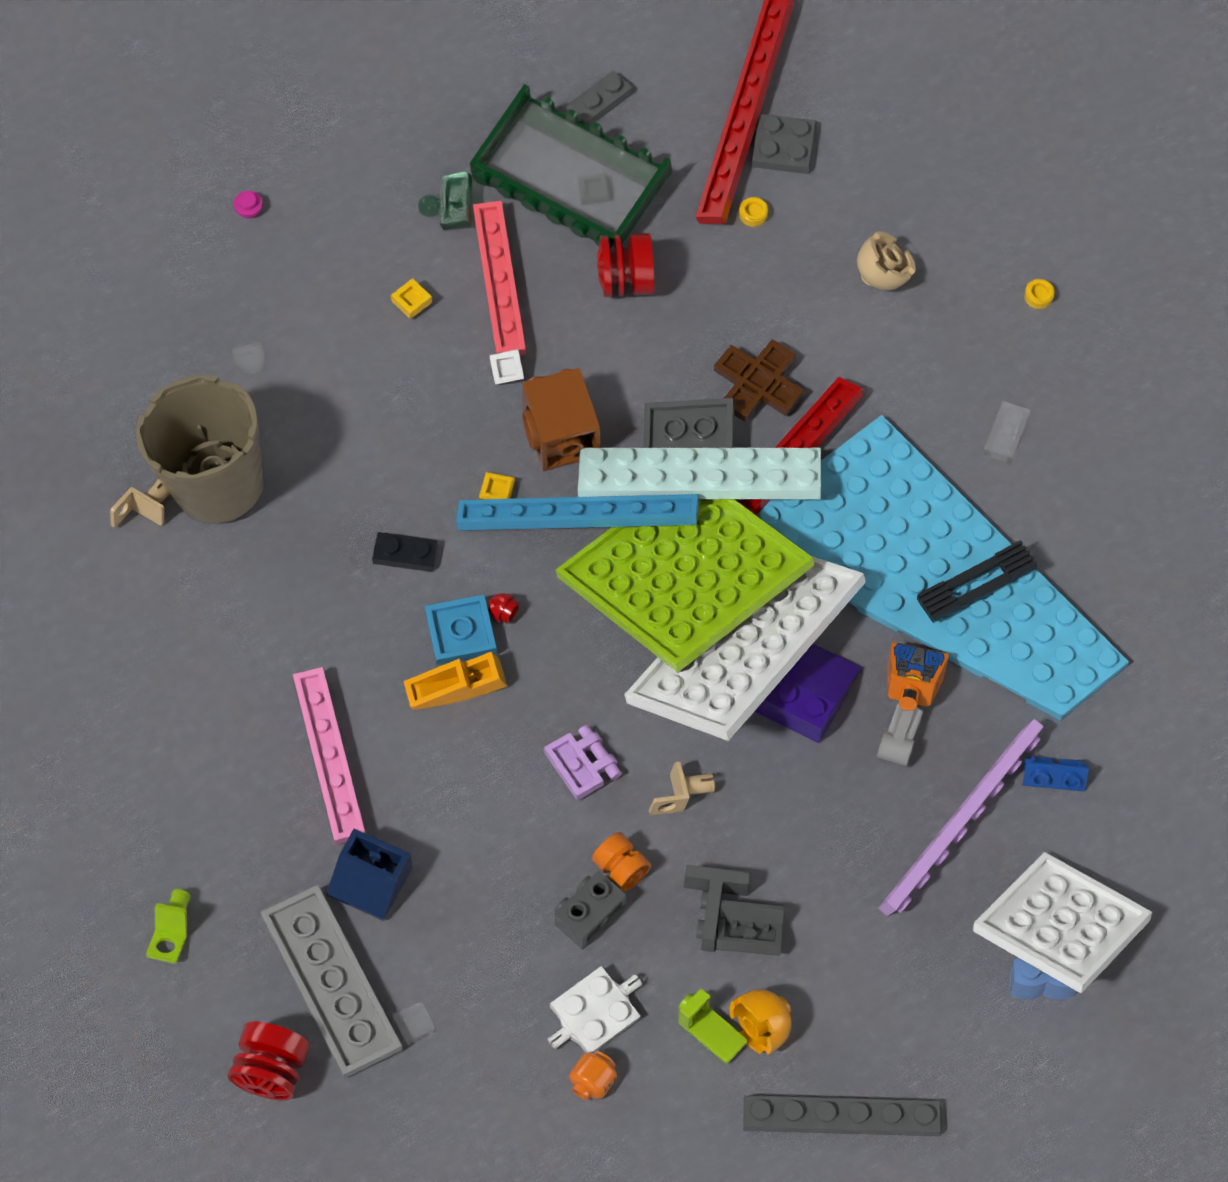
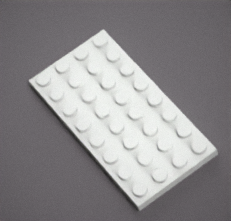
(744, 666)

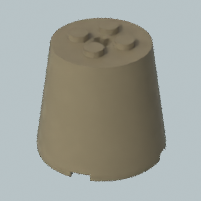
(204, 447)

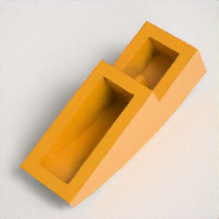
(455, 682)

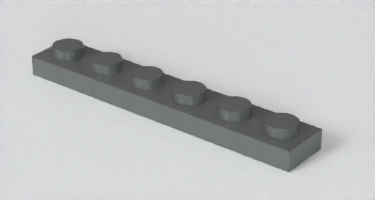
(841, 1115)

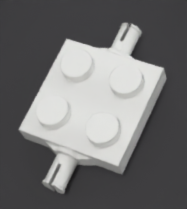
(594, 1011)

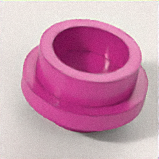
(248, 204)

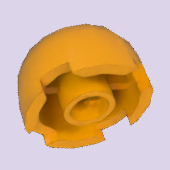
(763, 1019)

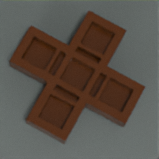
(759, 379)

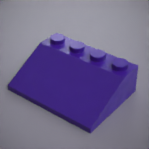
(811, 693)

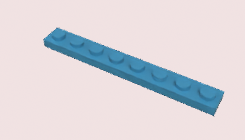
(578, 512)

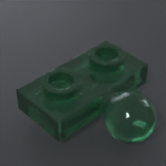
(454, 201)

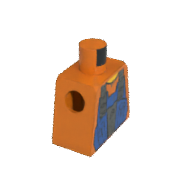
(914, 675)

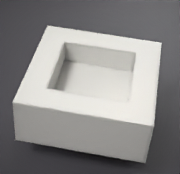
(506, 366)

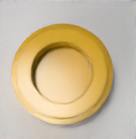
(753, 211)
(1039, 293)

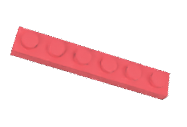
(499, 277)

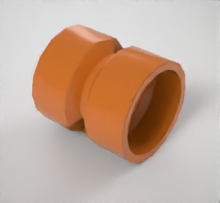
(618, 858)

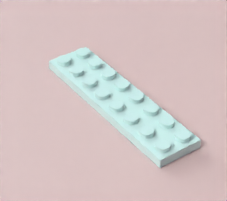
(701, 471)

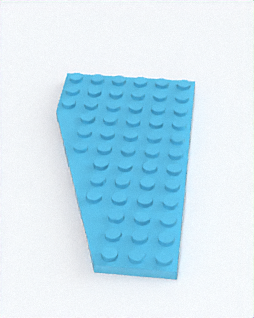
(911, 529)

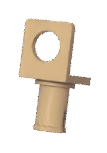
(145, 504)
(683, 787)

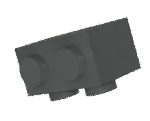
(589, 909)

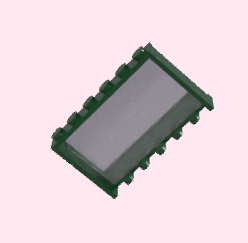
(568, 169)

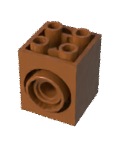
(559, 418)

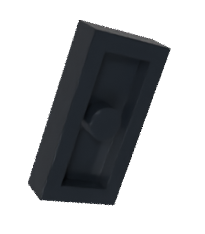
(405, 552)

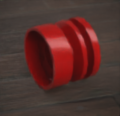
(626, 265)
(268, 1060)

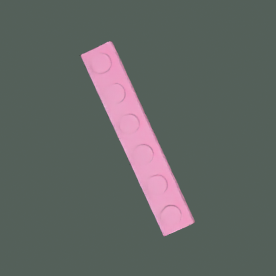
(328, 754)

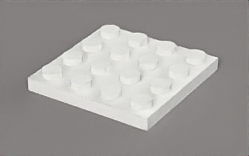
(1062, 922)

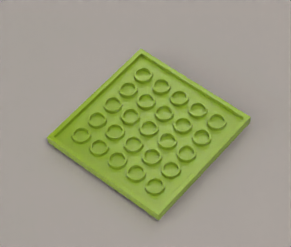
(686, 583)

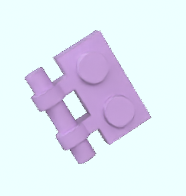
(574, 766)

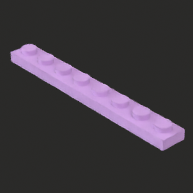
(955, 828)

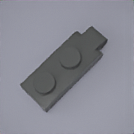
(600, 98)

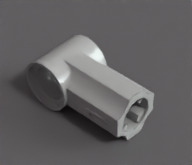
(899, 739)

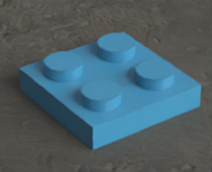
(460, 629)

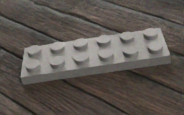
(331, 981)

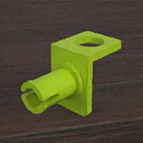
(170, 926)

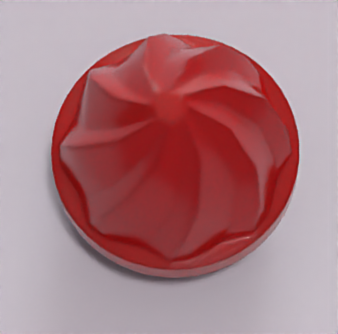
(503, 607)

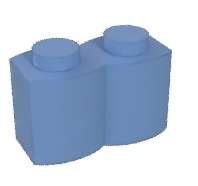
(1031, 983)

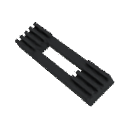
(1012, 560)

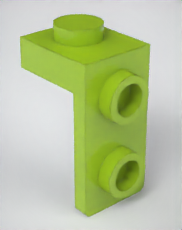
(709, 1027)

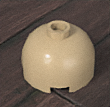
(884, 263)

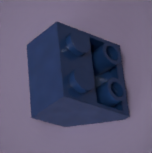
(369, 874)

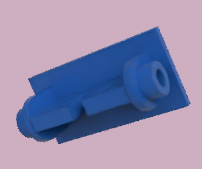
(1064, 775)

